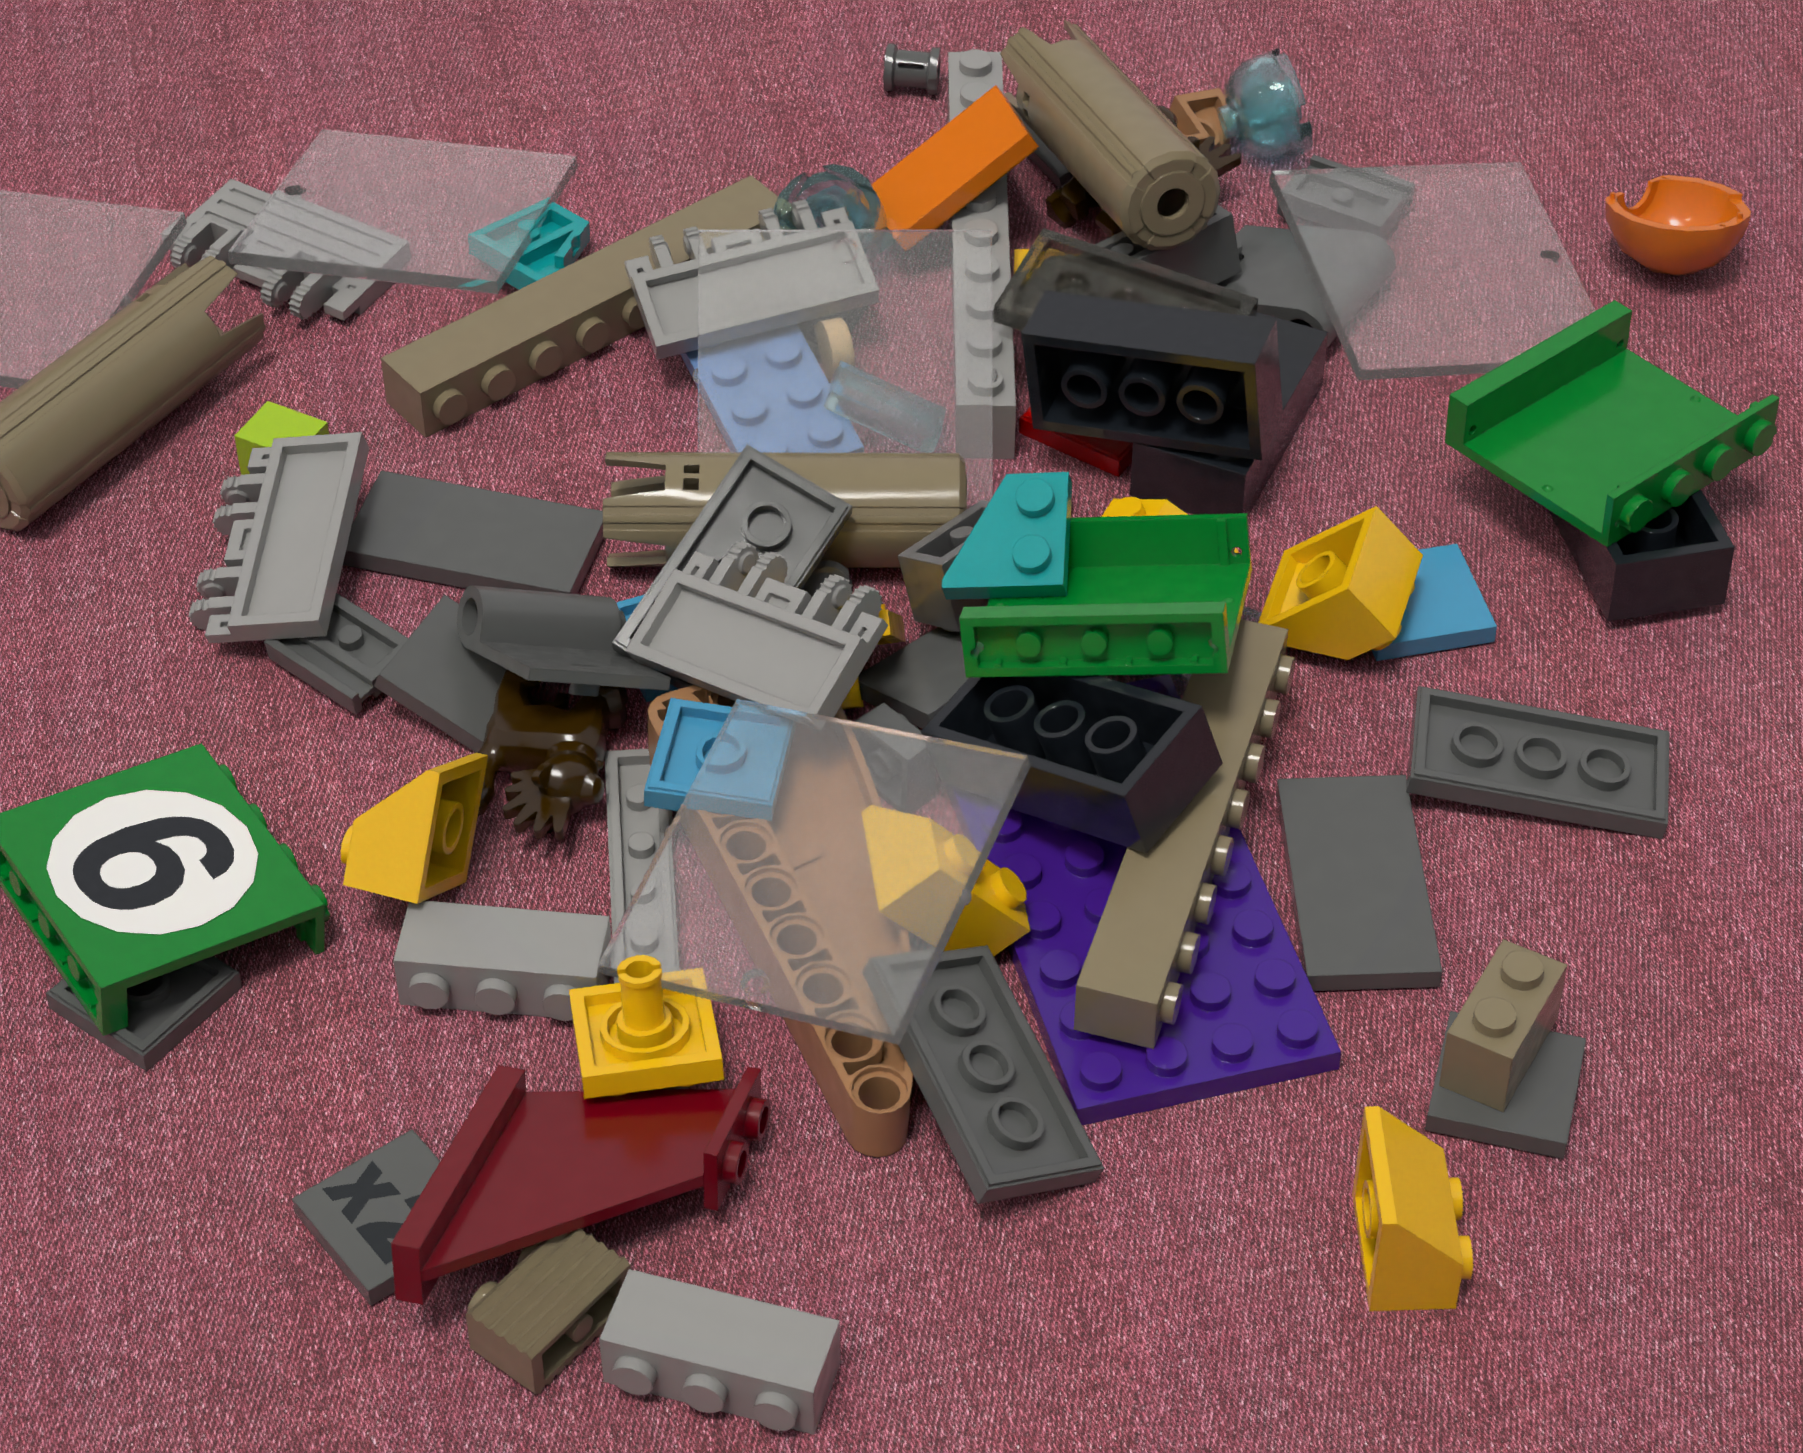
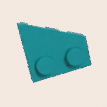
(553, 247)
(1017, 542)

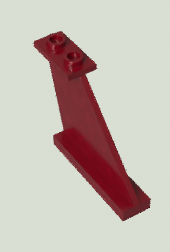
(562, 1162)

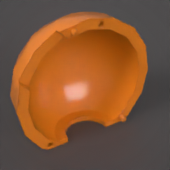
(1679, 224)

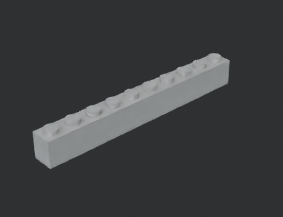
(969, 78)

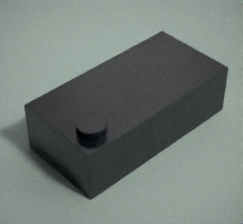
(1153, 374)
(1227, 483)
(1665, 567)
(1097, 749)

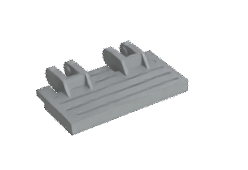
(221, 221)
(670, 291)
(285, 540)
(757, 638)

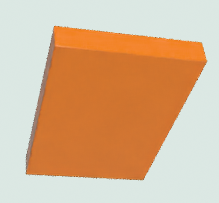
(955, 164)

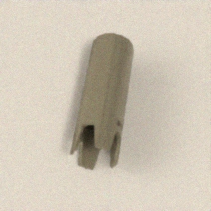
(1112, 138)
(114, 388)
(891, 495)

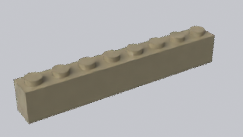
(546, 321)
(1162, 894)

